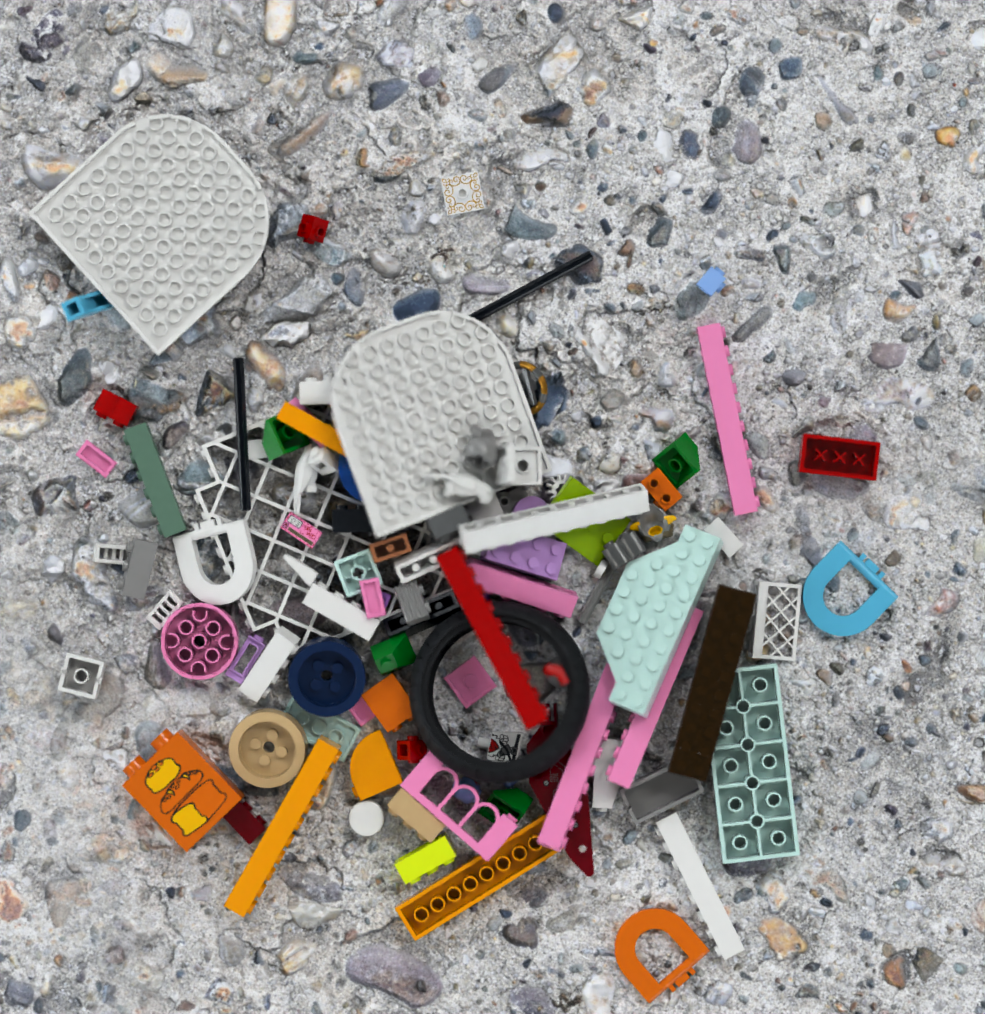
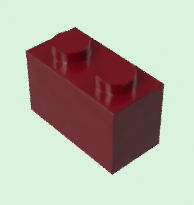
(246, 821)

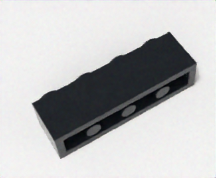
(353, 520)
(441, 608)

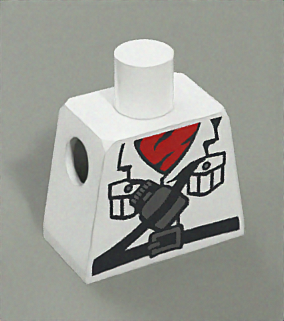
(501, 745)

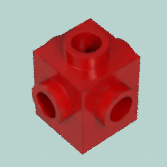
(312, 229)
(411, 749)

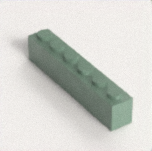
(155, 479)

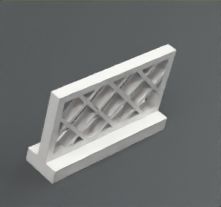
(759, 616)

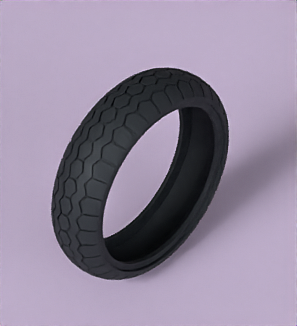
(552, 749)

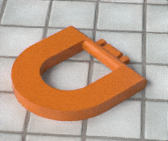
(681, 933)

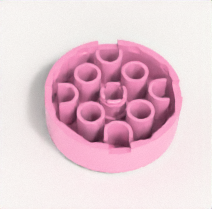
(220, 639)

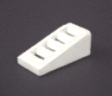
(96, 553)
(304, 571)
(173, 596)

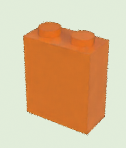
(389, 703)

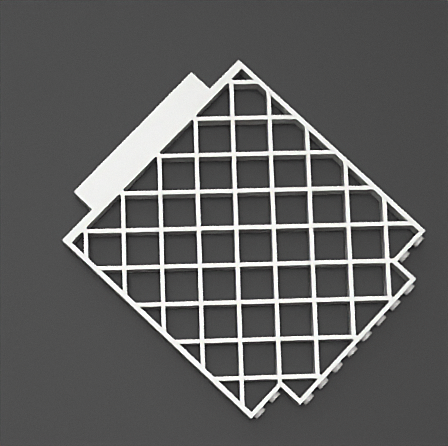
(477, 510)

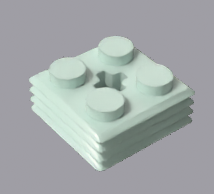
(346, 567)

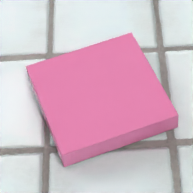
(470, 682)

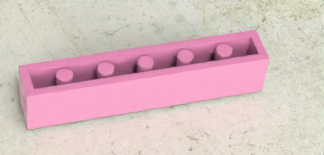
(524, 588)

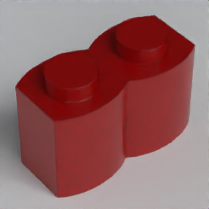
(116, 408)

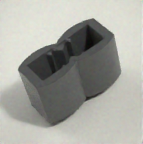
(623, 550)

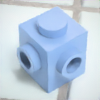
(712, 281)

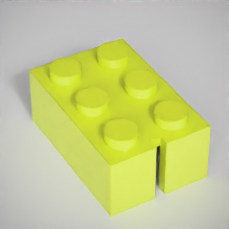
(426, 859)

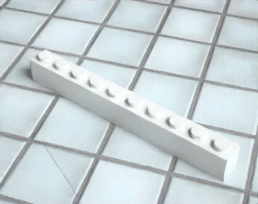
(553, 518)

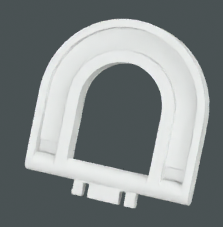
(243, 554)

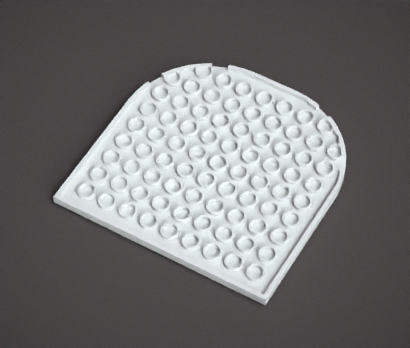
(160, 223)
(408, 411)

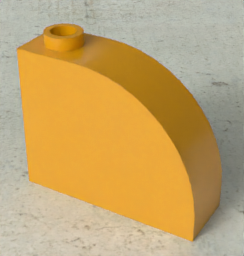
(373, 766)

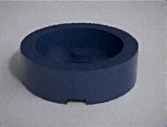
(332, 695)

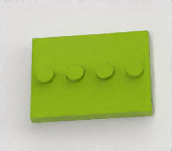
(588, 540)

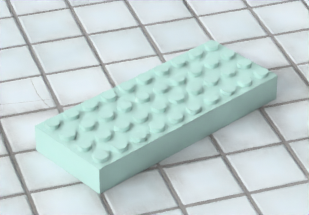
(754, 771)

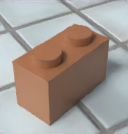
(390, 547)

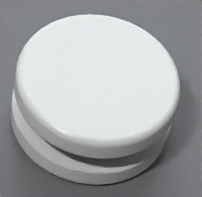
(366, 817)

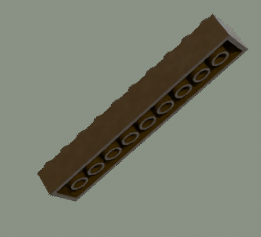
(712, 682)

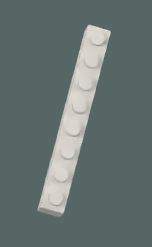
(701, 888)

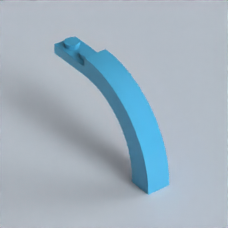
(85, 306)

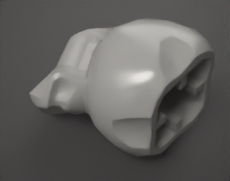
(482, 449)

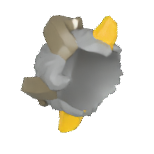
(654, 524)

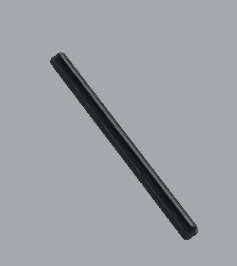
(532, 286)
(241, 431)

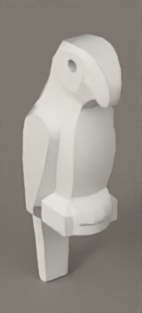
(304, 478)
(464, 486)

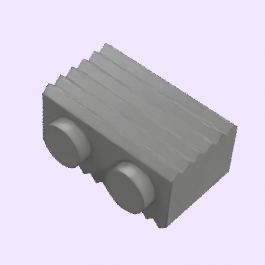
(412, 602)

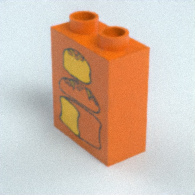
(181, 788)

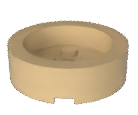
(257, 764)

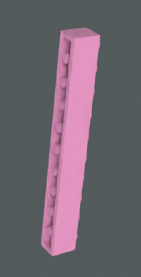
(727, 420)
(640, 729)
(580, 766)

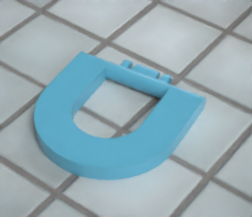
(819, 577)

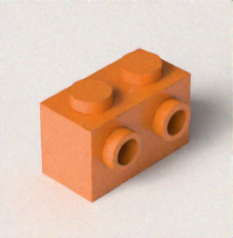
(661, 489)

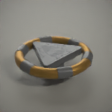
(529, 385)

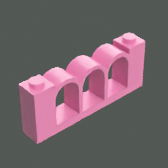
(492, 840)

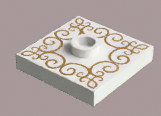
(462, 193)

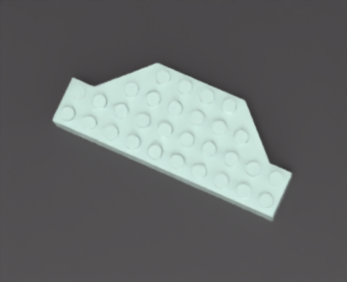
(652, 614)

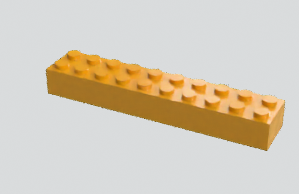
(283, 824)
(473, 881)

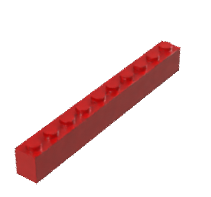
(492, 638)

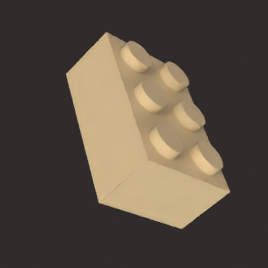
(415, 815)

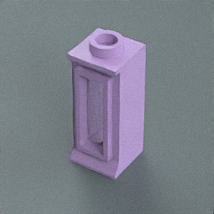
(246, 658)

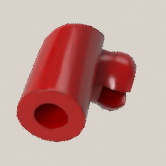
(556, 671)

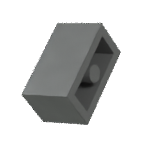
(445, 524)

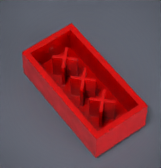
(839, 457)

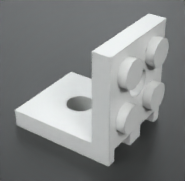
(507, 465)

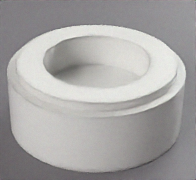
(600, 569)

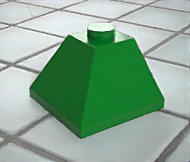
(281, 438)
(679, 460)
(393, 654)
(507, 801)

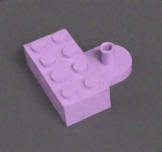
(536, 558)

